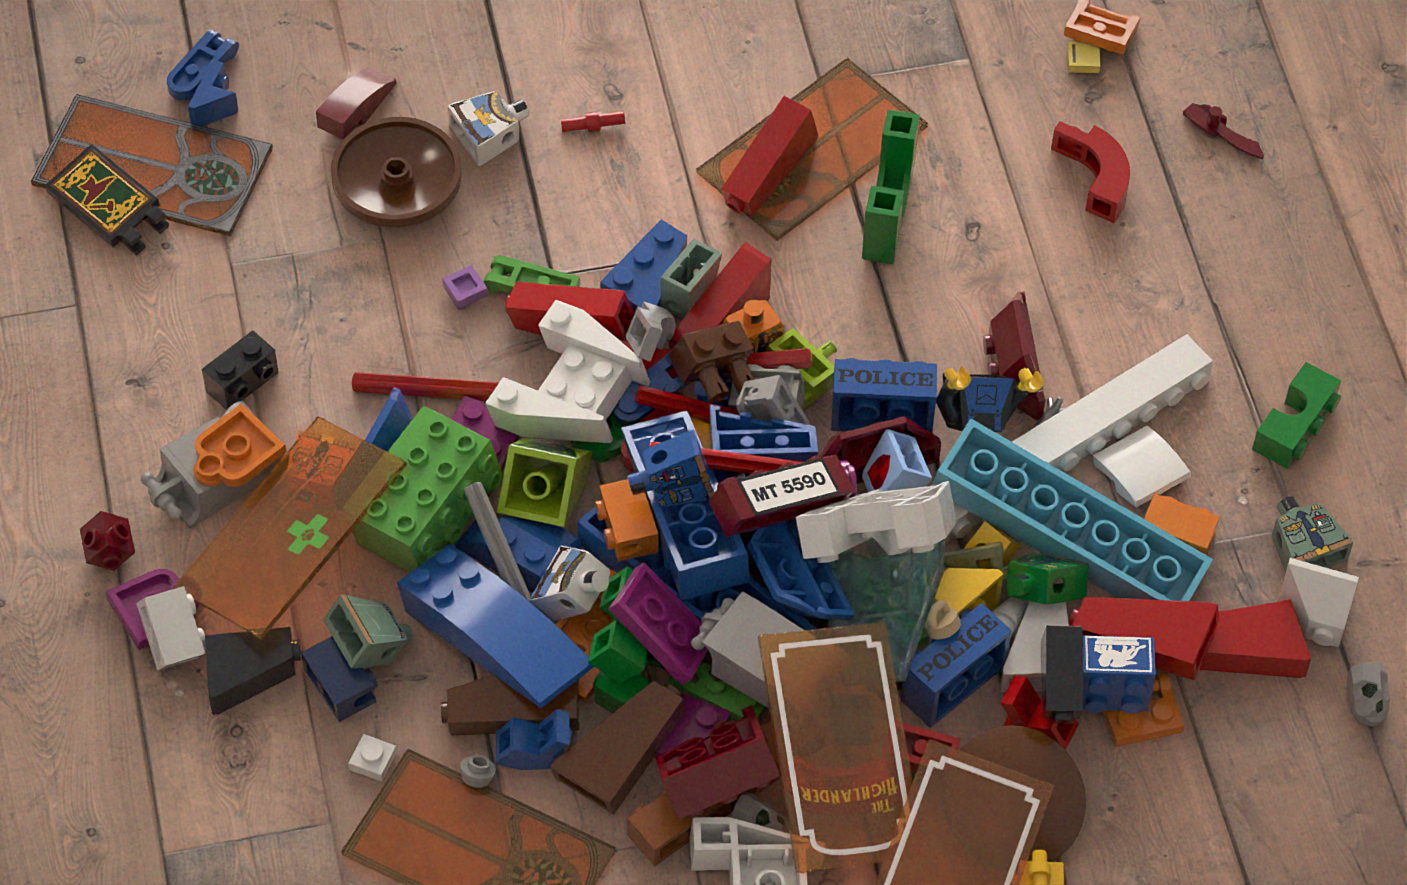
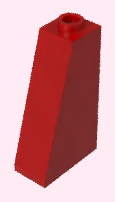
(770, 156)
(741, 280)
(532, 301)
(1178, 627)
(1259, 642)

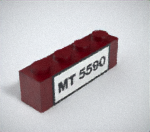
(779, 494)

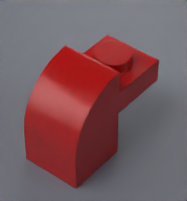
(1026, 710)

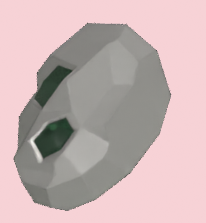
(1368, 693)
(758, 812)

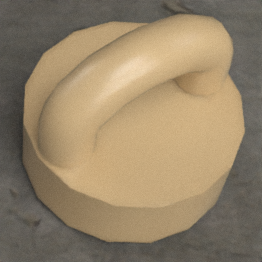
(942, 621)

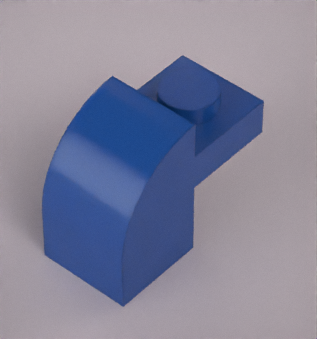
(533, 745)

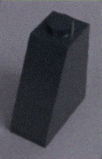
(246, 665)
(1062, 673)

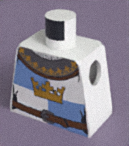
(486, 124)
(570, 584)

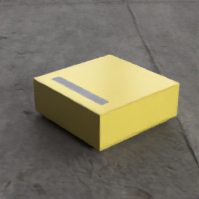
(1083, 57)

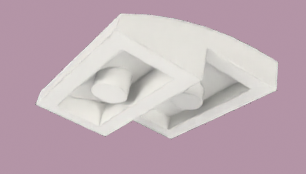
(1141, 466)

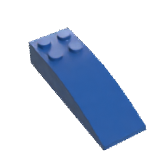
(688, 533)
(492, 625)

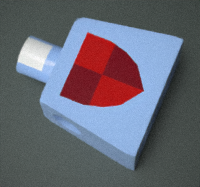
(896, 464)

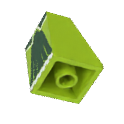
(543, 480)

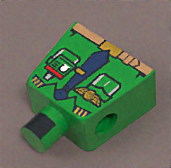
(1034, 578)

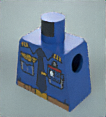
(674, 472)

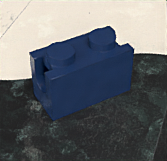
(340, 686)

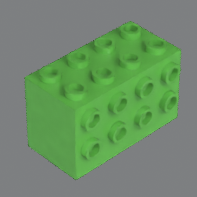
(428, 499)

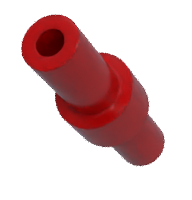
(593, 121)

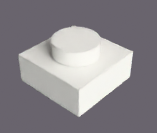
(372, 757)

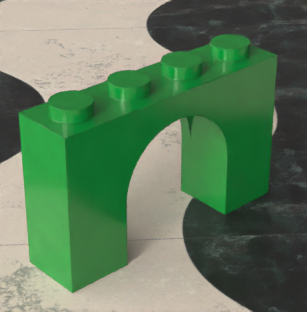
(889, 197)

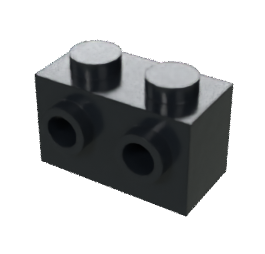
(240, 370)

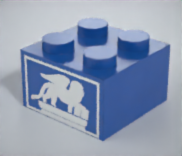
(1118, 673)

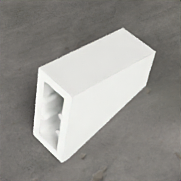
(1025, 652)

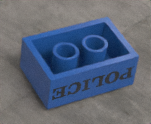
(882, 392)
(956, 665)

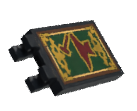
(107, 199)

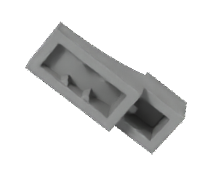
(650, 330)

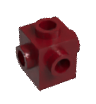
(107, 541)

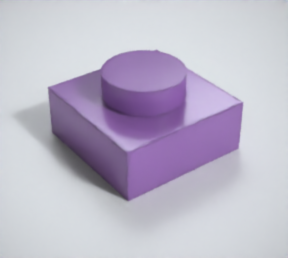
(465, 287)

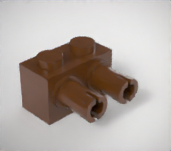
(713, 352)

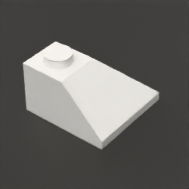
(1319, 600)

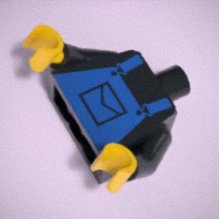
(983, 397)

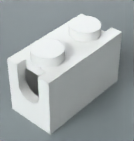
(171, 627)

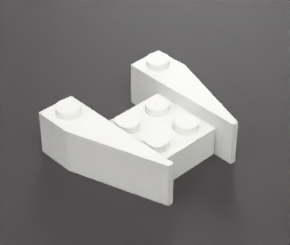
(579, 388)
(914, 514)
(747, 850)

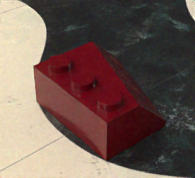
(718, 766)

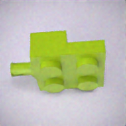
(821, 373)

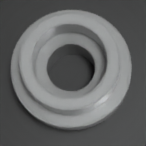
(477, 770)

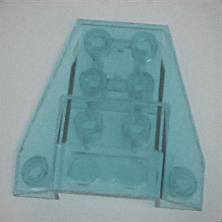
(891, 591)

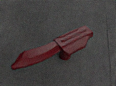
(1214, 123)

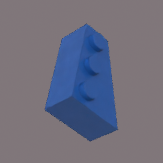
(644, 265)
(760, 438)

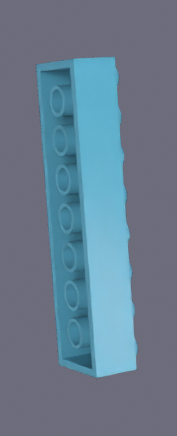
(1068, 519)

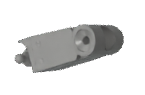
(181, 493)
(734, 645)

